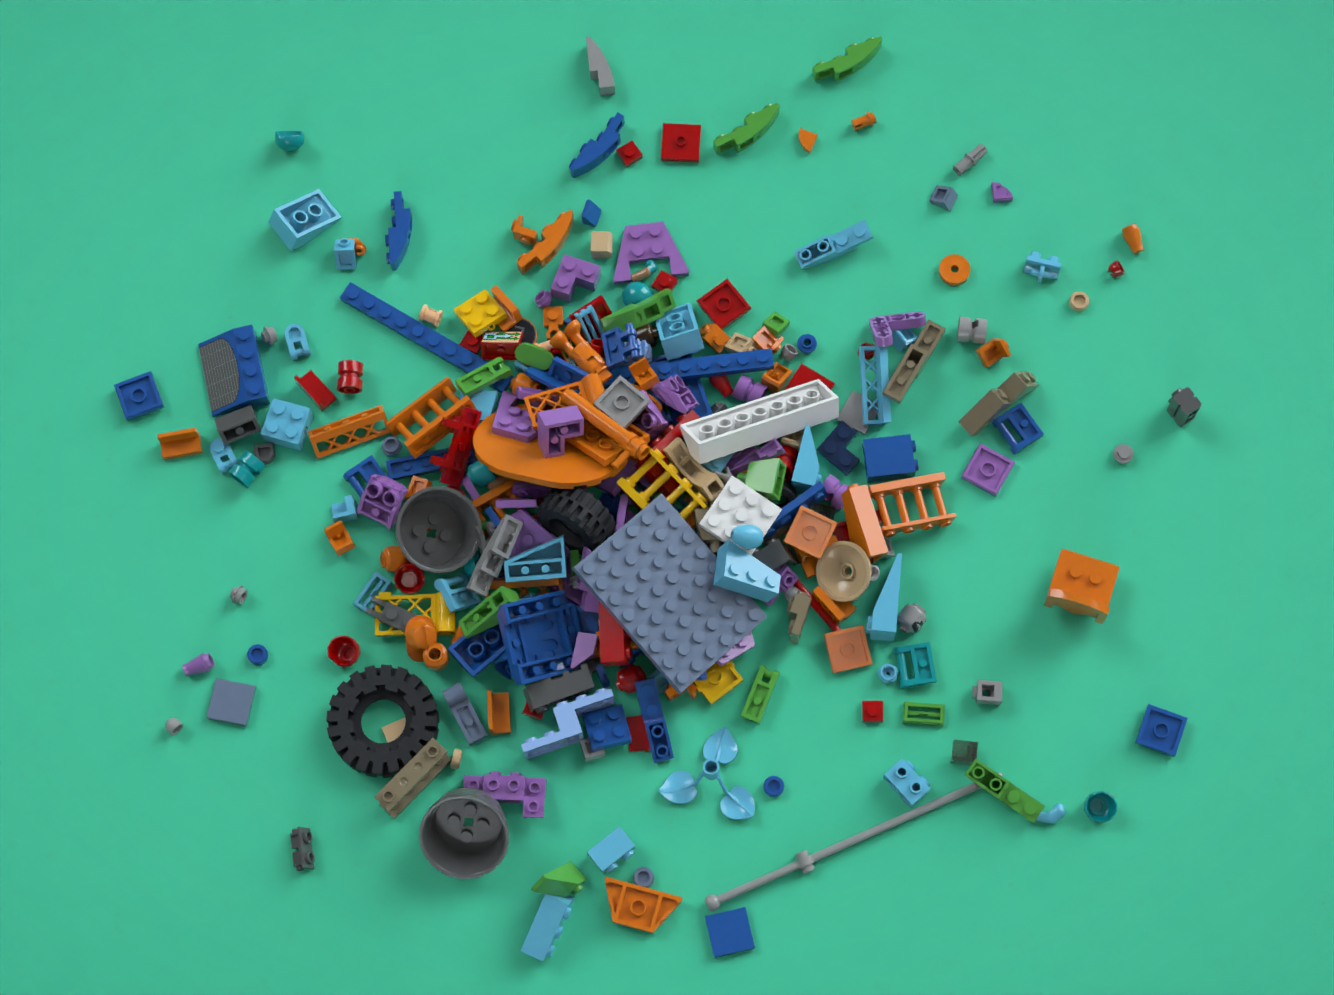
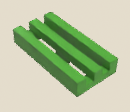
(941, 707)

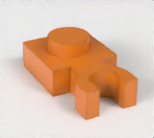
(552, 319)

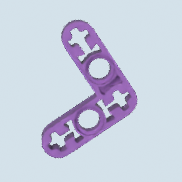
(882, 326)

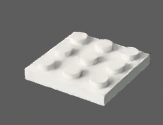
(738, 506)

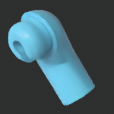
(1052, 816)

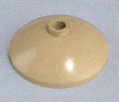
(834, 567)

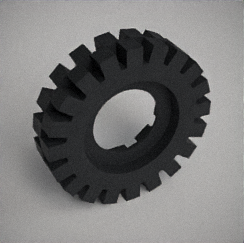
(360, 692)

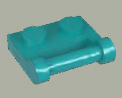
(921, 662)

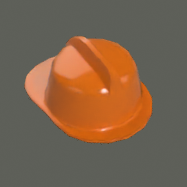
(419, 635)

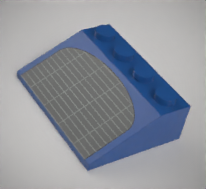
(233, 371)

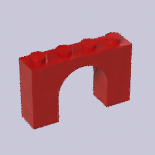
(657, 469)

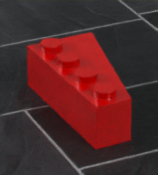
(614, 641)

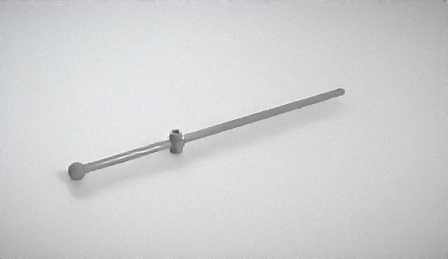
(806, 861)

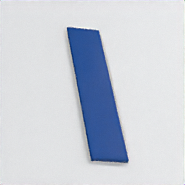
(492, 515)

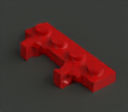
(455, 462)

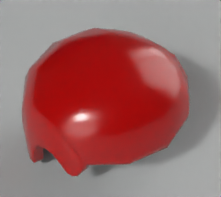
(410, 579)
(343, 651)

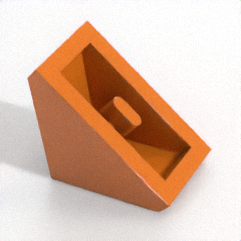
(776, 378)

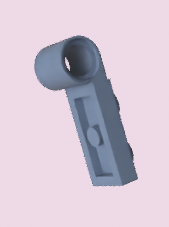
(464, 713)

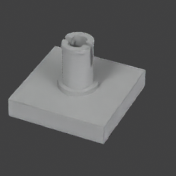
(622, 402)

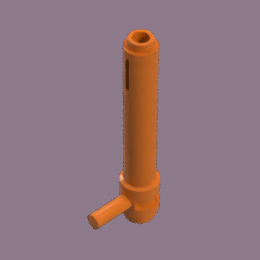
(627, 440)

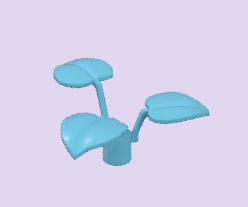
(718, 748)

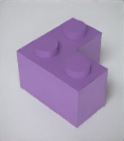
(574, 273)
(556, 426)

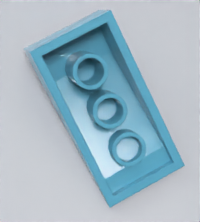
(884, 616)

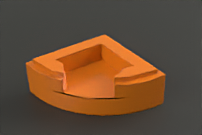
(807, 139)

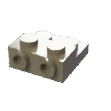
(797, 610)

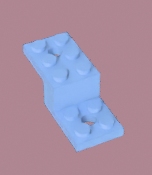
(568, 723)

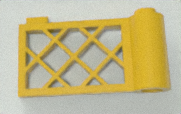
(440, 614)

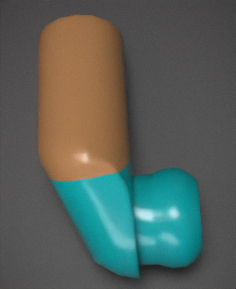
(646, 272)

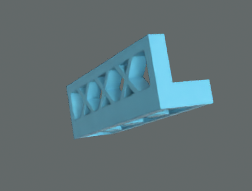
(881, 379)

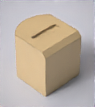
(601, 244)

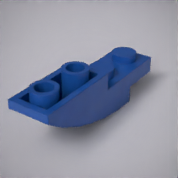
(597, 151)
(400, 234)
(653, 719)

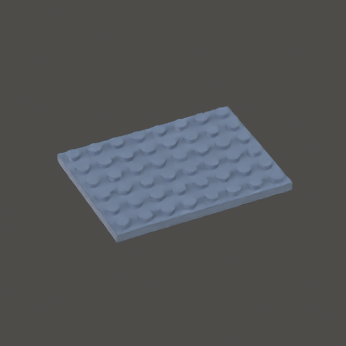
(662, 593)

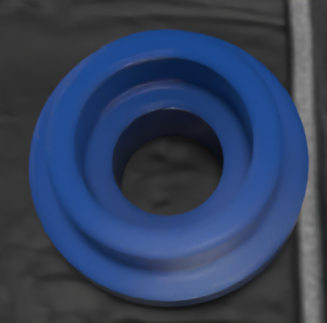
(806, 349)

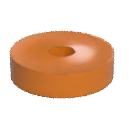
(954, 278)

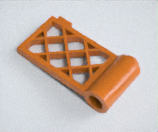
(590, 389)

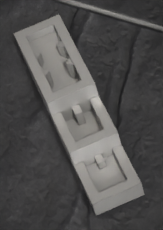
(494, 555)

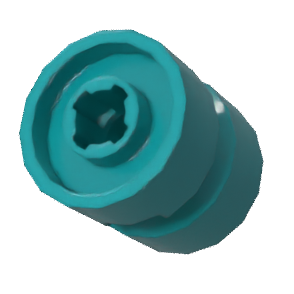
(246, 469)

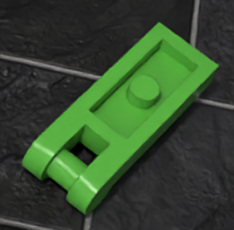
(483, 376)
(759, 695)

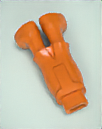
(583, 353)

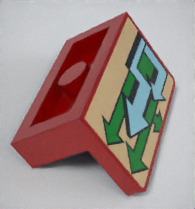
(500, 344)
(315, 390)

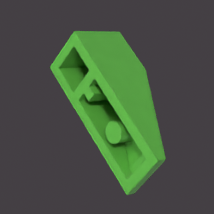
(485, 614)
(561, 881)

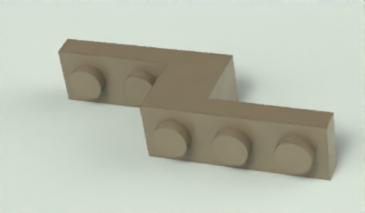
(913, 361)

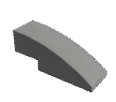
(600, 68)

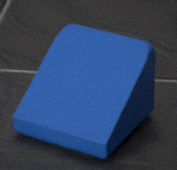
(591, 214)

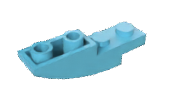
(833, 246)

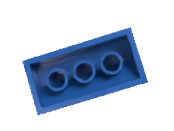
(479, 650)

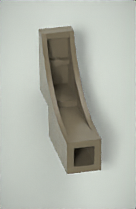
(998, 401)

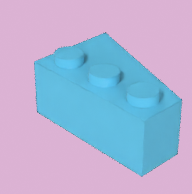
(539, 562)
(744, 573)
(547, 926)

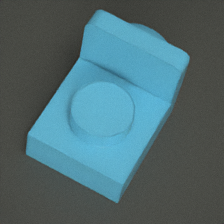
(345, 254)

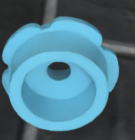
(888, 668)

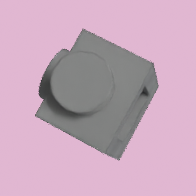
(992, 687)

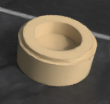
(1079, 301)
(456, 759)

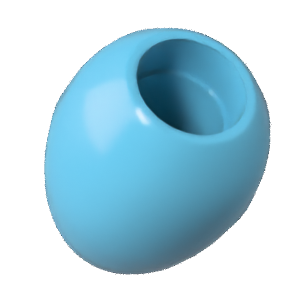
(747, 536)

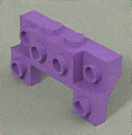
(513, 789)

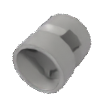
(972, 330)

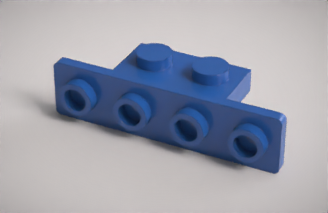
(559, 374)

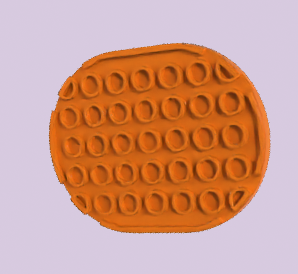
(527, 463)

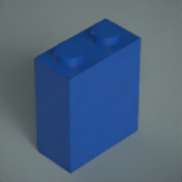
(889, 458)

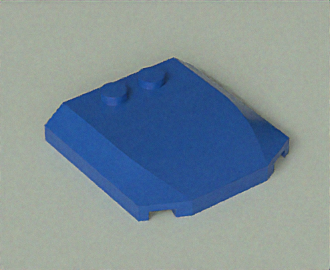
(539, 636)

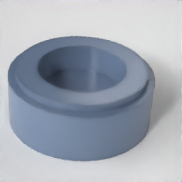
(643, 877)

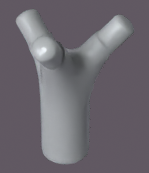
(726, 477)

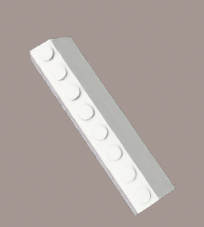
(760, 421)

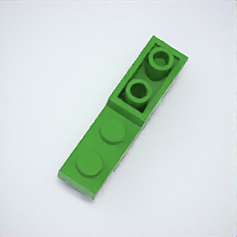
(855, 58)
(754, 127)
(640, 313)
(1004, 790)

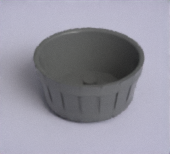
(454, 523)
(463, 849)

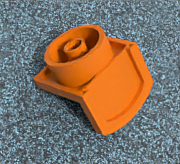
(1082, 585)

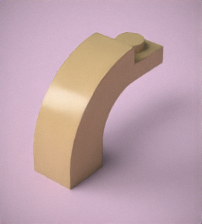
(702, 480)

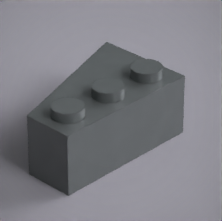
(776, 555)
(558, 689)

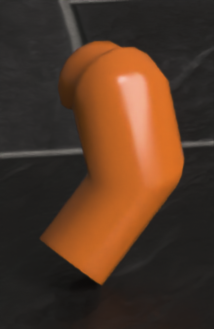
(360, 248)

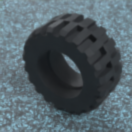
(577, 517)

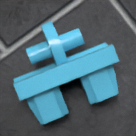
(1041, 267)

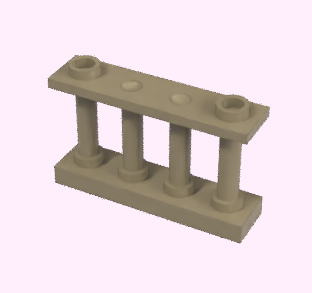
(413, 778)

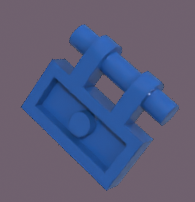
(614, 346)

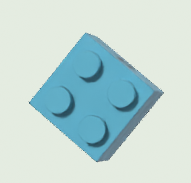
(287, 424)

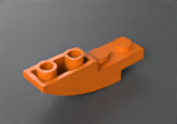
(553, 239)

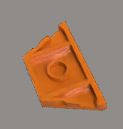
(638, 905)

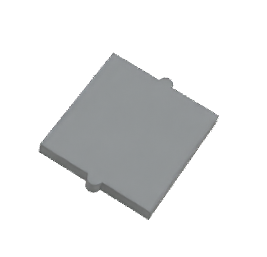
(852, 413)

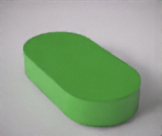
(534, 356)

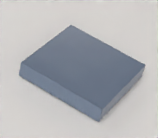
(231, 702)

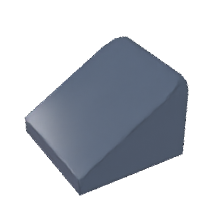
(944, 197)

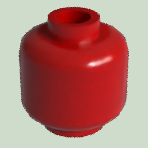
(627, 677)

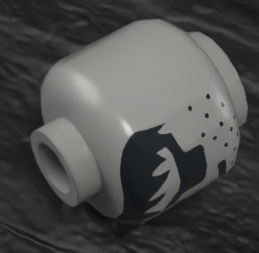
(911, 618)

